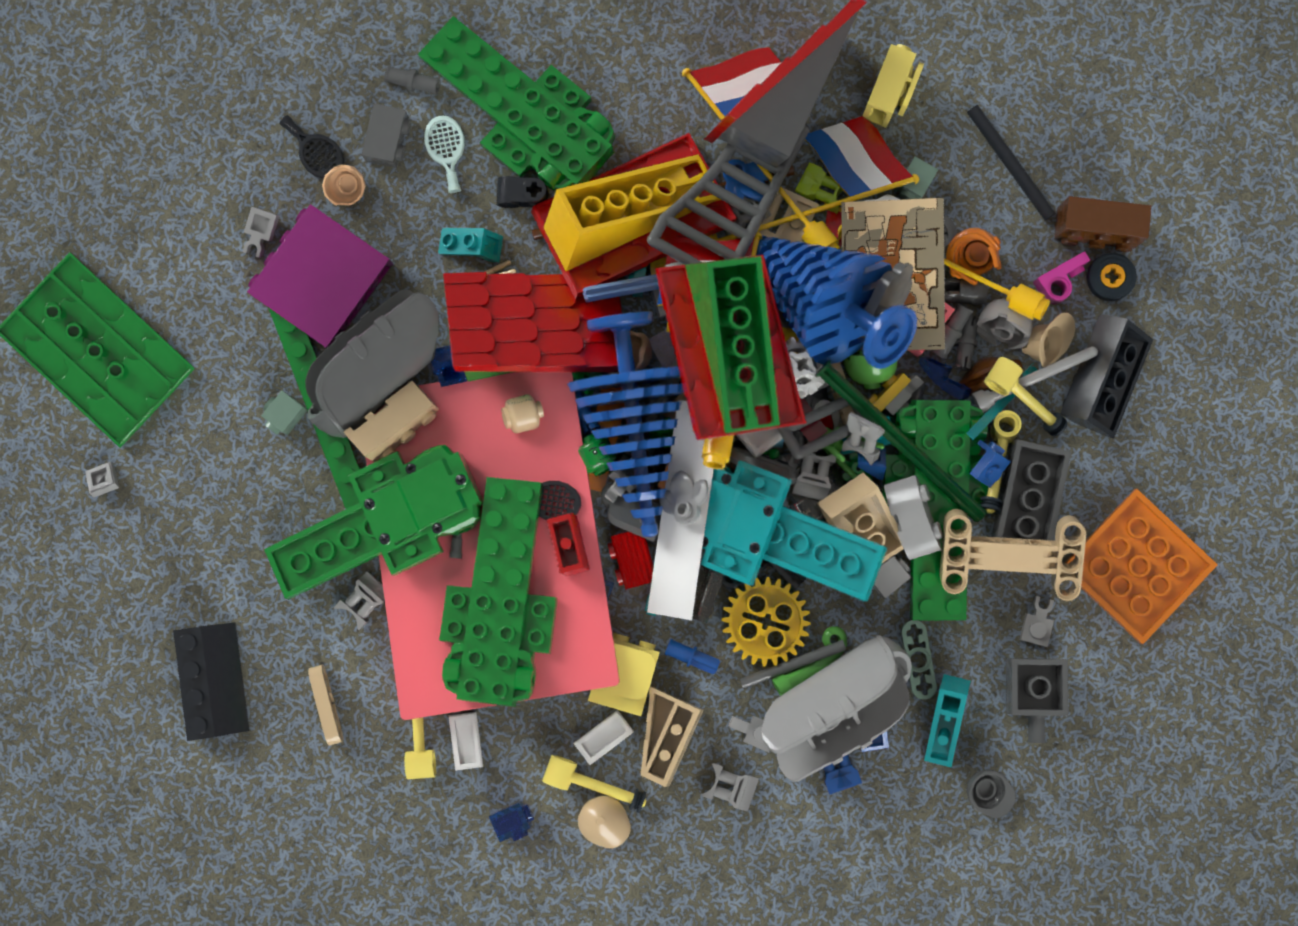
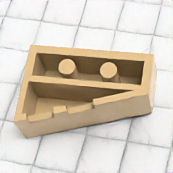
(393, 423)
(667, 735)

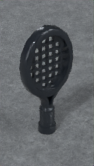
(286, 122)
(568, 489)

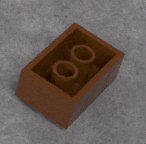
(1102, 223)

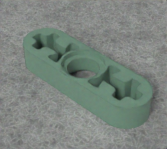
(914, 681)

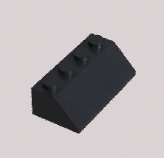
(1107, 380)
(211, 681)

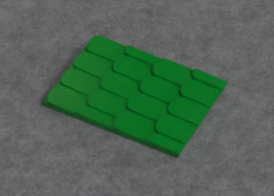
(95, 349)

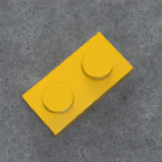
(891, 390)

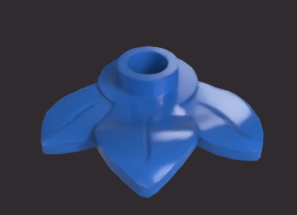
(740, 189)

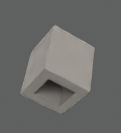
(891, 576)

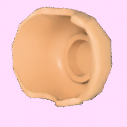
(343, 185)

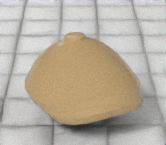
(604, 822)

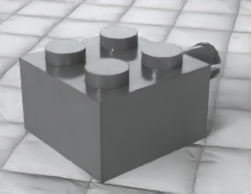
(1036, 690)

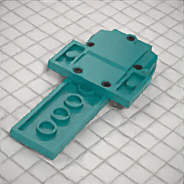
(751, 525)

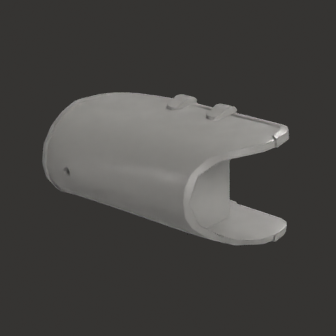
(839, 708)

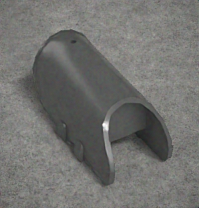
(371, 362)

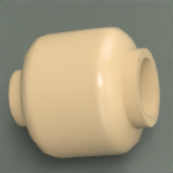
(522, 413)

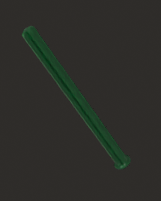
(901, 442)

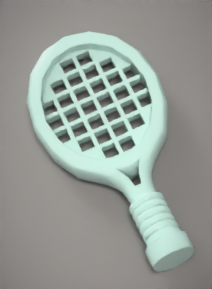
(453, 185)

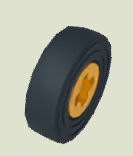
(1122, 268)

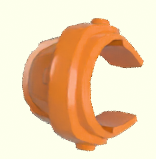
(974, 251)

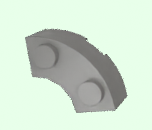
(916, 527)

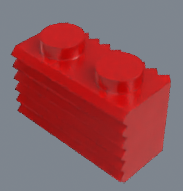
(568, 544)
(633, 559)

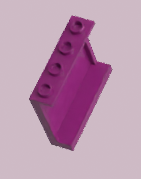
(319, 276)

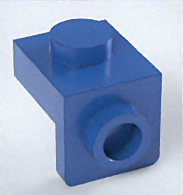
(991, 465)

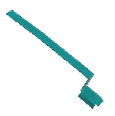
(994, 410)

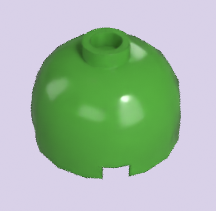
(864, 373)

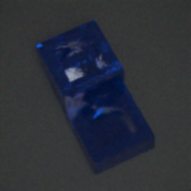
(939, 373)

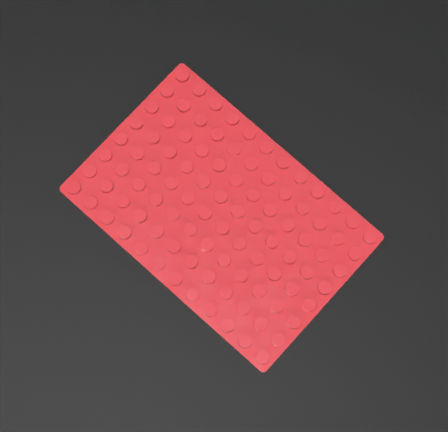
(414, 600)

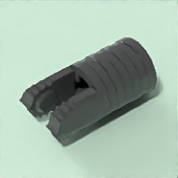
(964, 292)

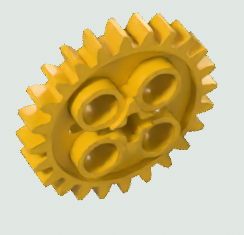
(758, 645)

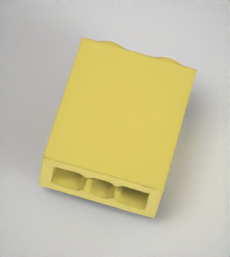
(893, 85)
(635, 670)

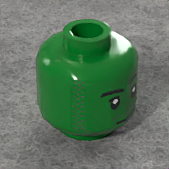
(592, 456)

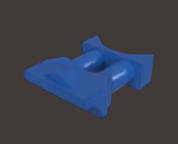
(842, 777)

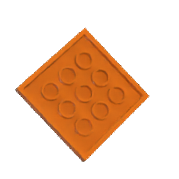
(1141, 566)

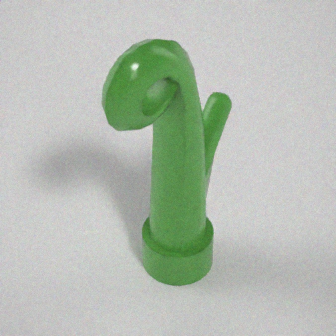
(788, 681)

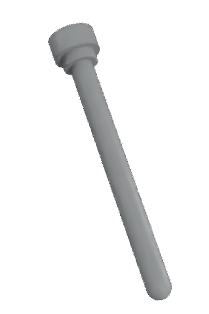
(986, 399)

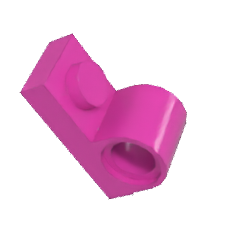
(1059, 276)

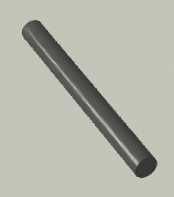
(793, 664)

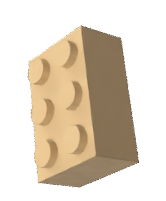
(864, 512)

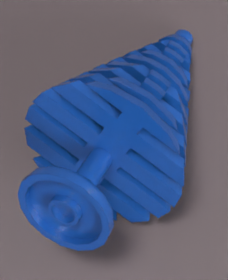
(826, 301)
(632, 412)

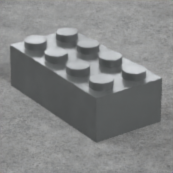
(1031, 491)

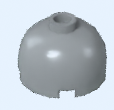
(1004, 324)

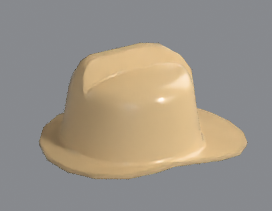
(1051, 340)

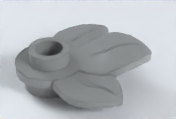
(684, 494)

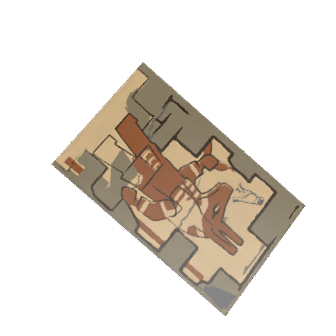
(910, 234)

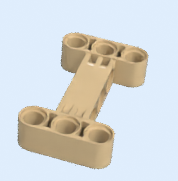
(1013, 555)

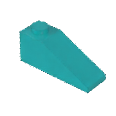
(947, 720)

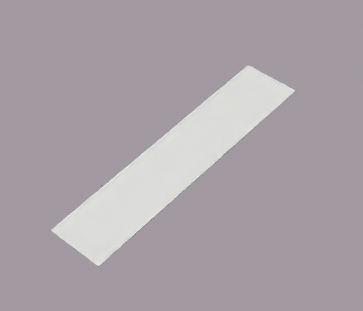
(680, 544)

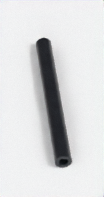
(1011, 162)

